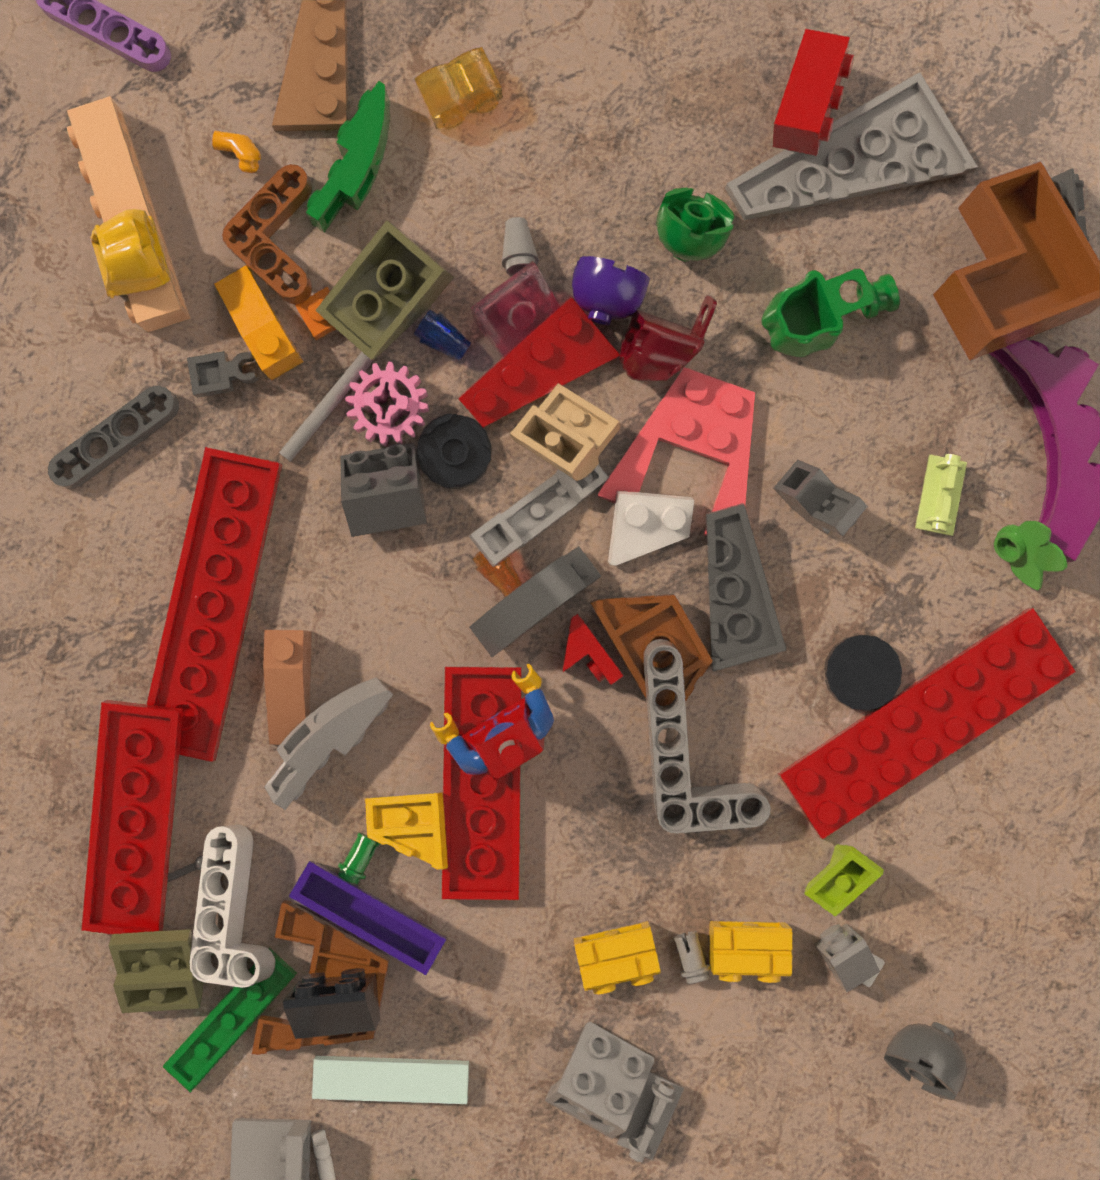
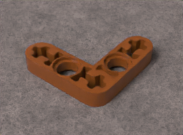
(258, 240)

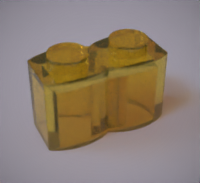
(459, 89)

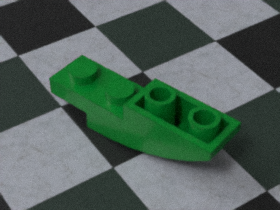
(362, 149)

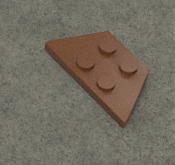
(642, 619)

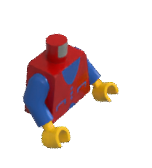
(505, 738)

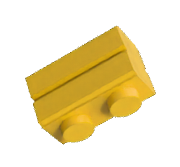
(750, 950)
(617, 957)

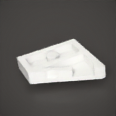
(647, 523)

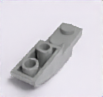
(333, 725)

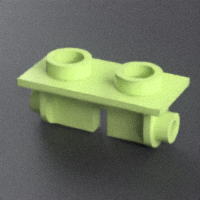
(941, 494)

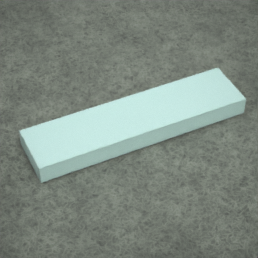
(390, 1079)

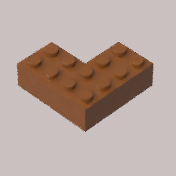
(1035, 265)

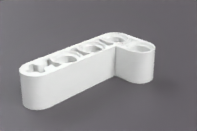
(231, 906)

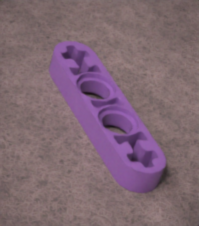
(102, 27)

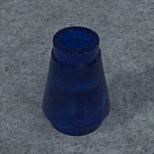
(442, 335)

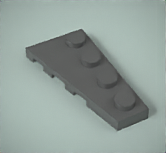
(739, 597)

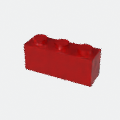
(812, 92)

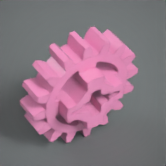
(370, 402)

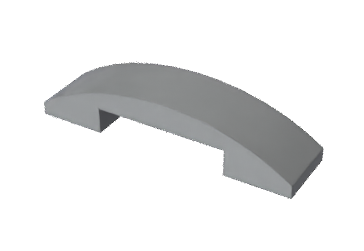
(534, 514)

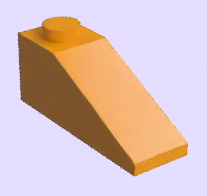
(258, 323)

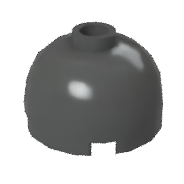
(929, 1057)

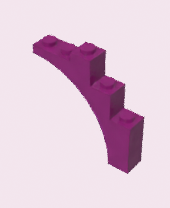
(1069, 436)

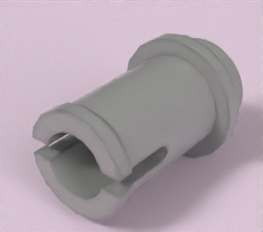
(692, 958)

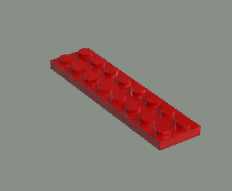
(213, 595)
(926, 723)

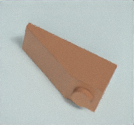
(286, 680)

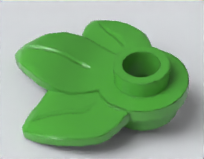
(1029, 551)

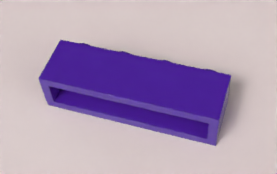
(368, 917)

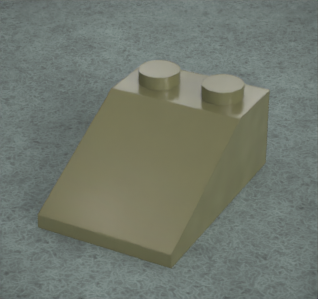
(384, 291)

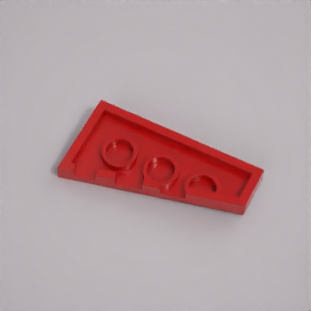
(551, 354)

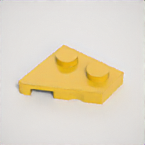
(410, 825)

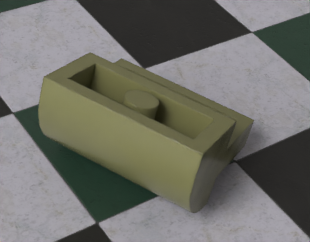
(154, 971)

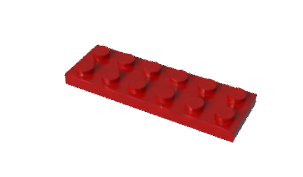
(478, 810)
(132, 818)

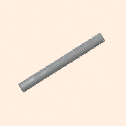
(325, 407)

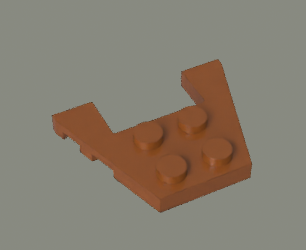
(332, 954)

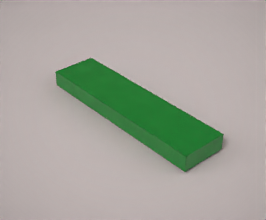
(226, 1025)

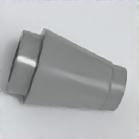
(518, 246)

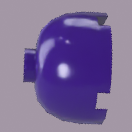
(608, 290)

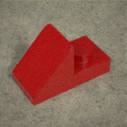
(583, 642)

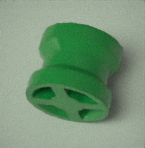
(885, 295)

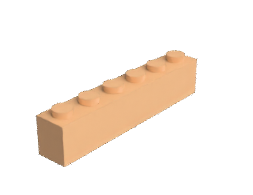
(118, 186)

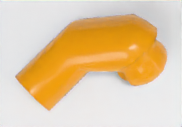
(241, 146)

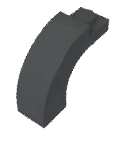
(534, 601)

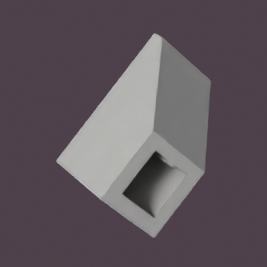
(847, 956)

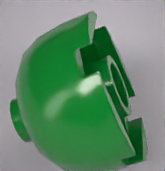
(693, 225)

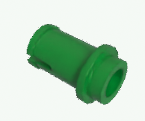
(358, 859)

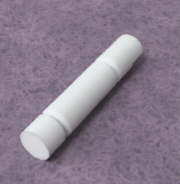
(322, 1153)

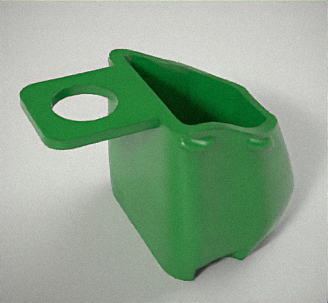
(811, 313)

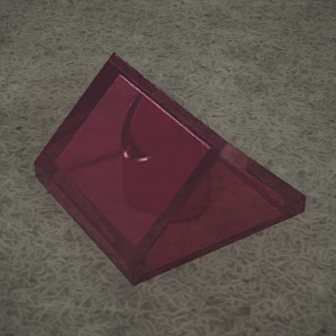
(514, 308)

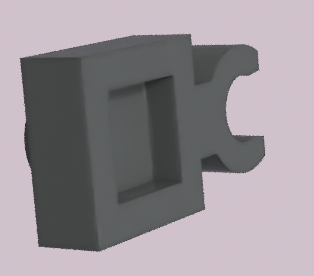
(214, 372)

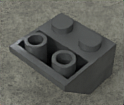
(382, 489)

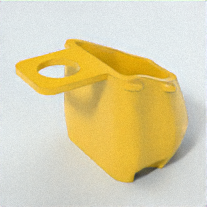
(130, 253)

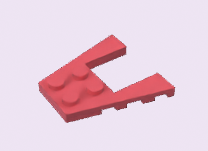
(701, 418)

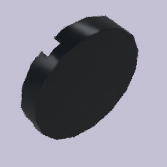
(454, 451)
(863, 672)

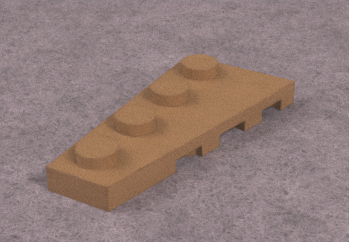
(316, 70)

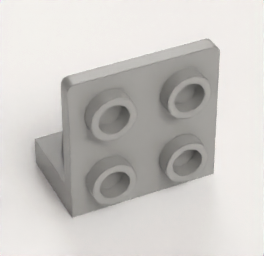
(602, 1081)
(270, 1149)

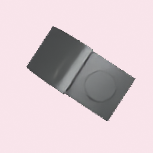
(818, 500)

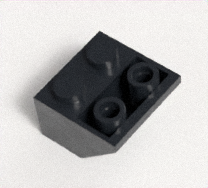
(333, 1004)

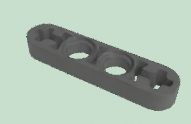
(110, 431)

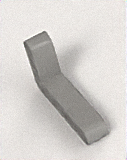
(677, 754)

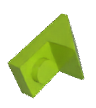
(843, 879)

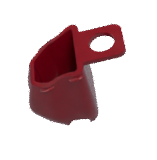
(660, 348)

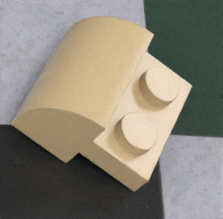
(566, 432)

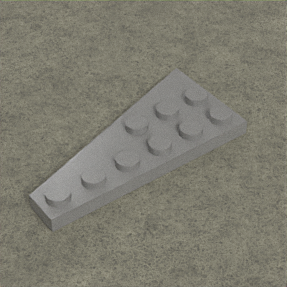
(873, 149)

